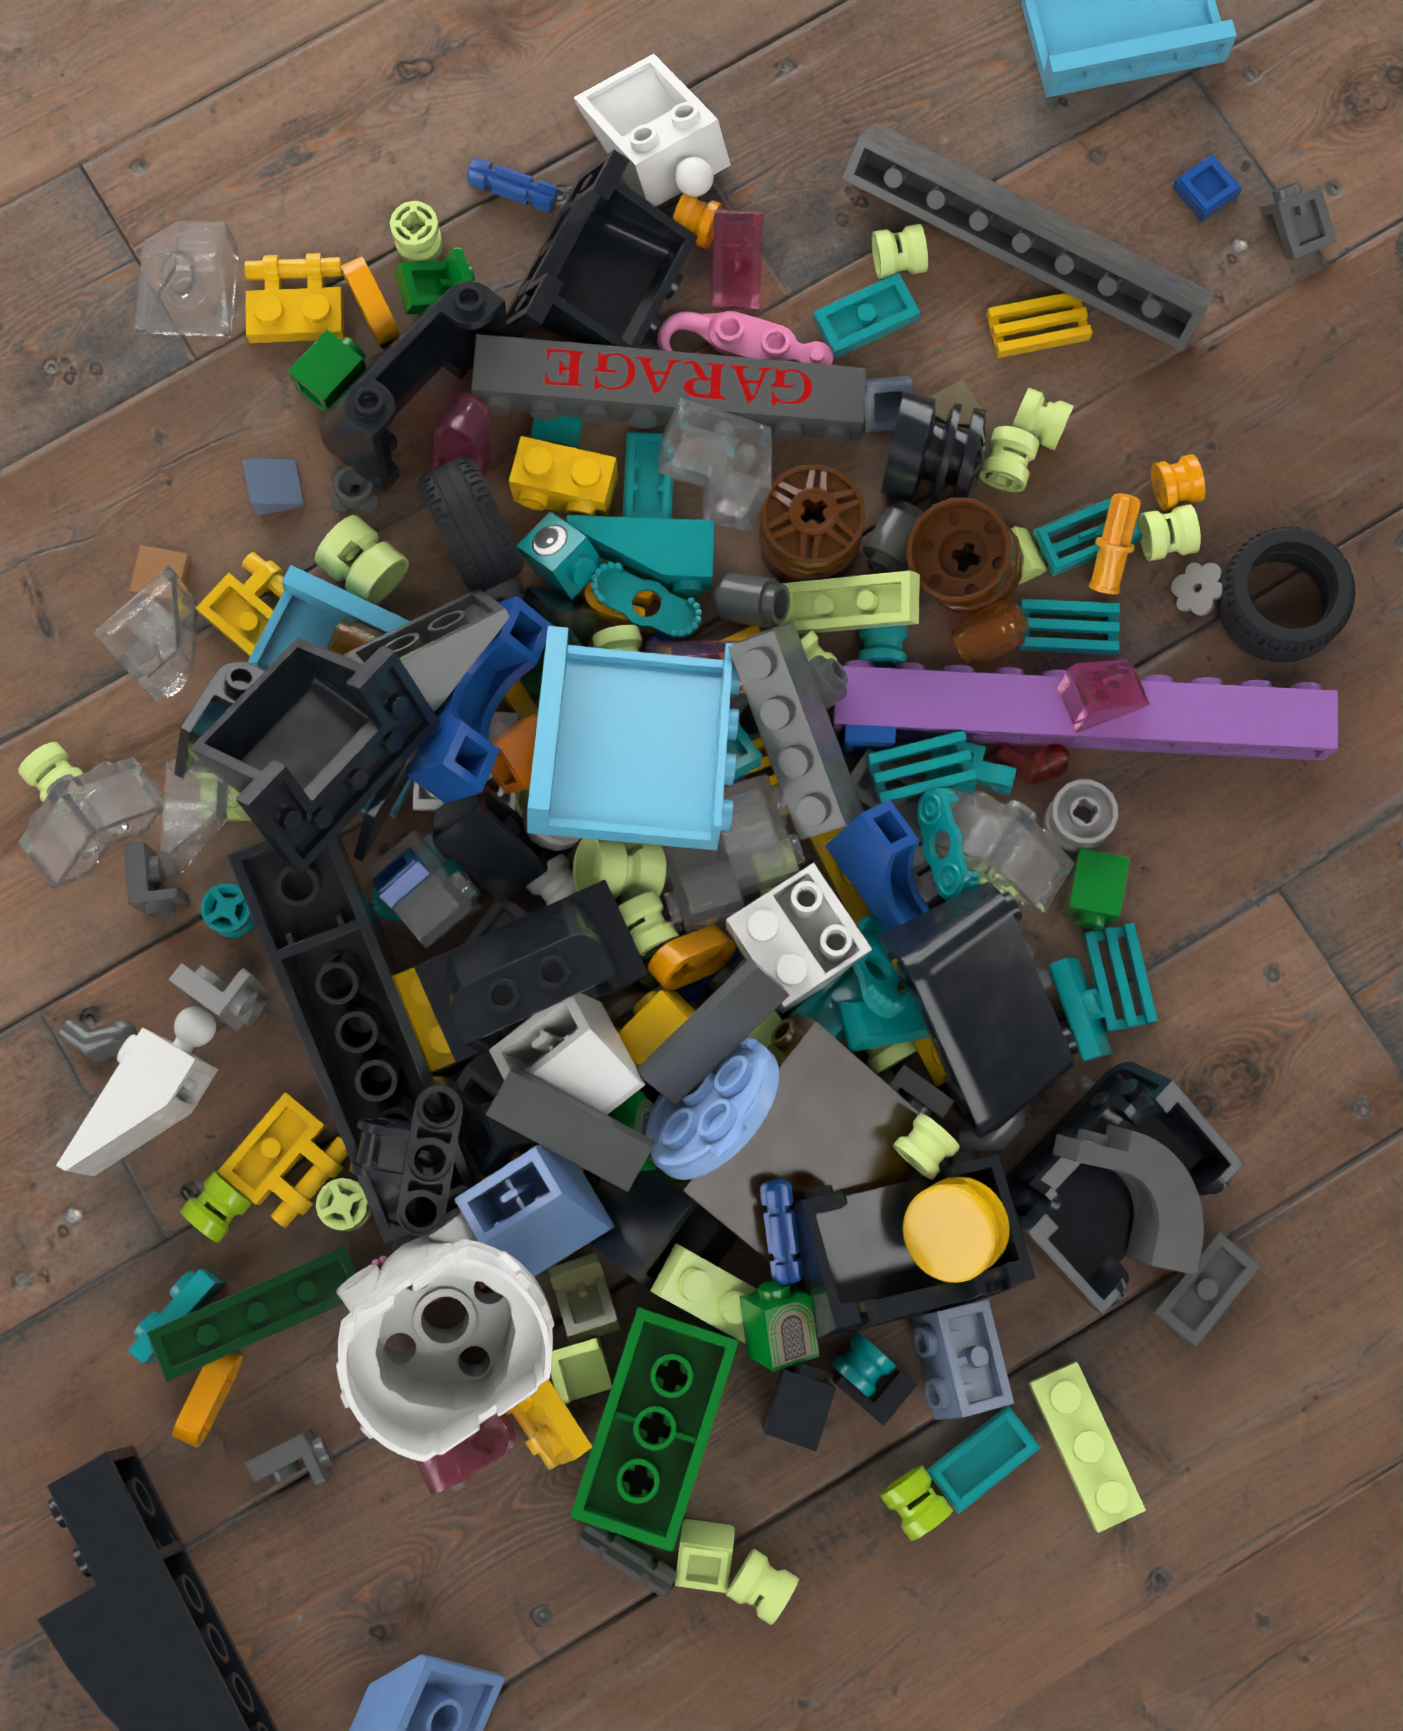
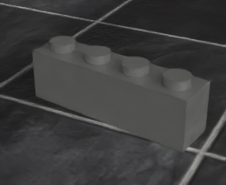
(796, 730)

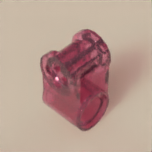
(464, 432)
(468, 1456)

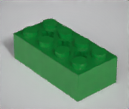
(622, 1442)

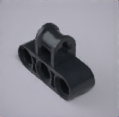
(397, 1154)

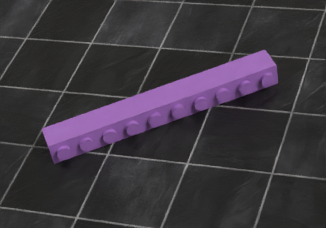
(1030, 712)

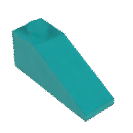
(656, 549)

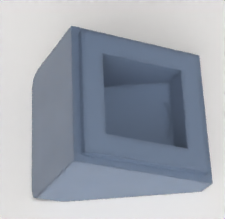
(883, 402)
(273, 485)

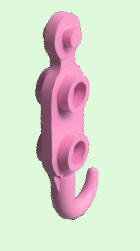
(744, 336)

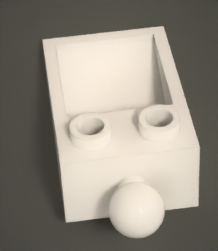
(659, 128)
(146, 1095)

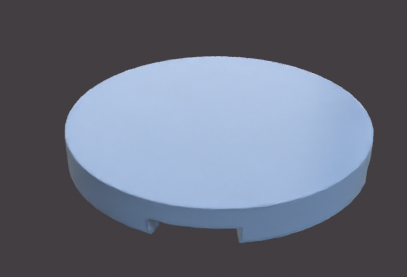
(716, 1114)

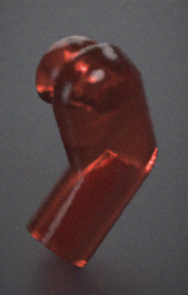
(1035, 767)

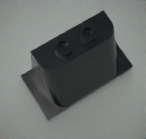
(602, 264)
(316, 743)
(530, 968)

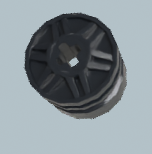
(934, 450)

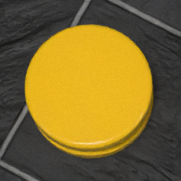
(956, 1229)

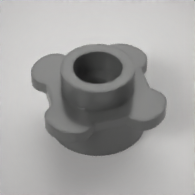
(343, 500)

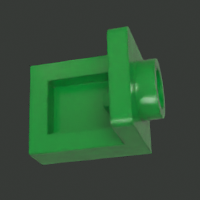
(427, 281)

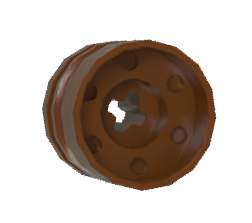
(955, 532)
(811, 550)

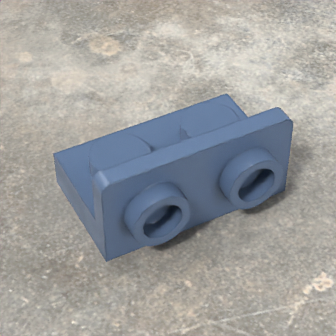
(961, 1360)

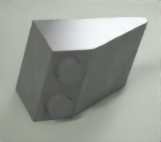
(442, 643)

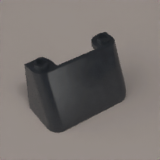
(438, 338)
(982, 1005)
(1084, 1213)
(859, 1259)

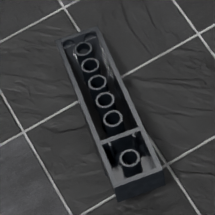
(345, 1006)
(148, 1630)

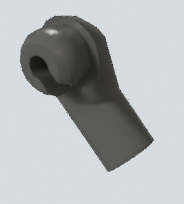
(97, 1044)
(994, 1141)

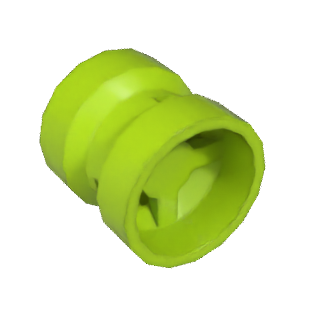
(221, 1196)
(925, 1511)

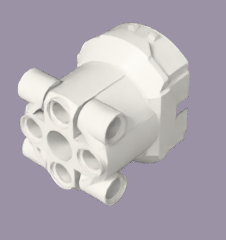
(427, 1396)

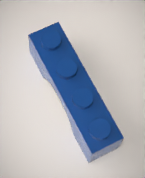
(458, 752)
(878, 860)

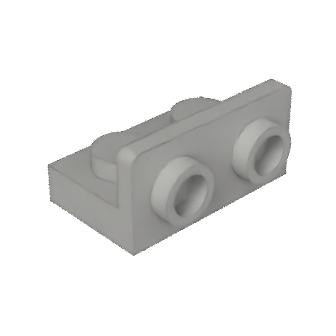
(232, 1004)

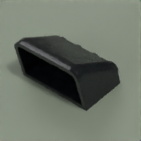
(652, 1221)

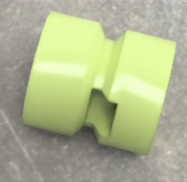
(355, 555)
(624, 865)

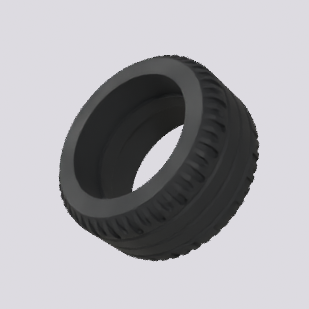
(471, 524)
(1316, 558)

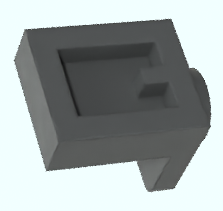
(1300, 219)
(143, 880)
(919, 1092)
(283, 1459)

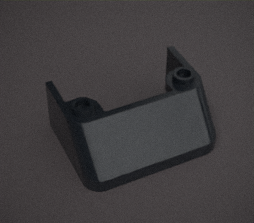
(222, 692)

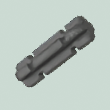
(629, 1558)

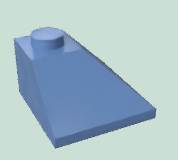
(429, 1697)

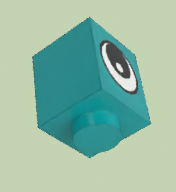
(560, 555)

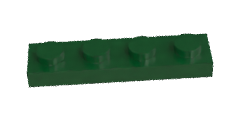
(250, 1314)

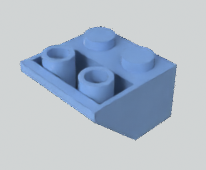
(535, 1209)

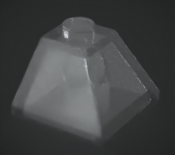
(188, 280)
(155, 635)
(192, 814)

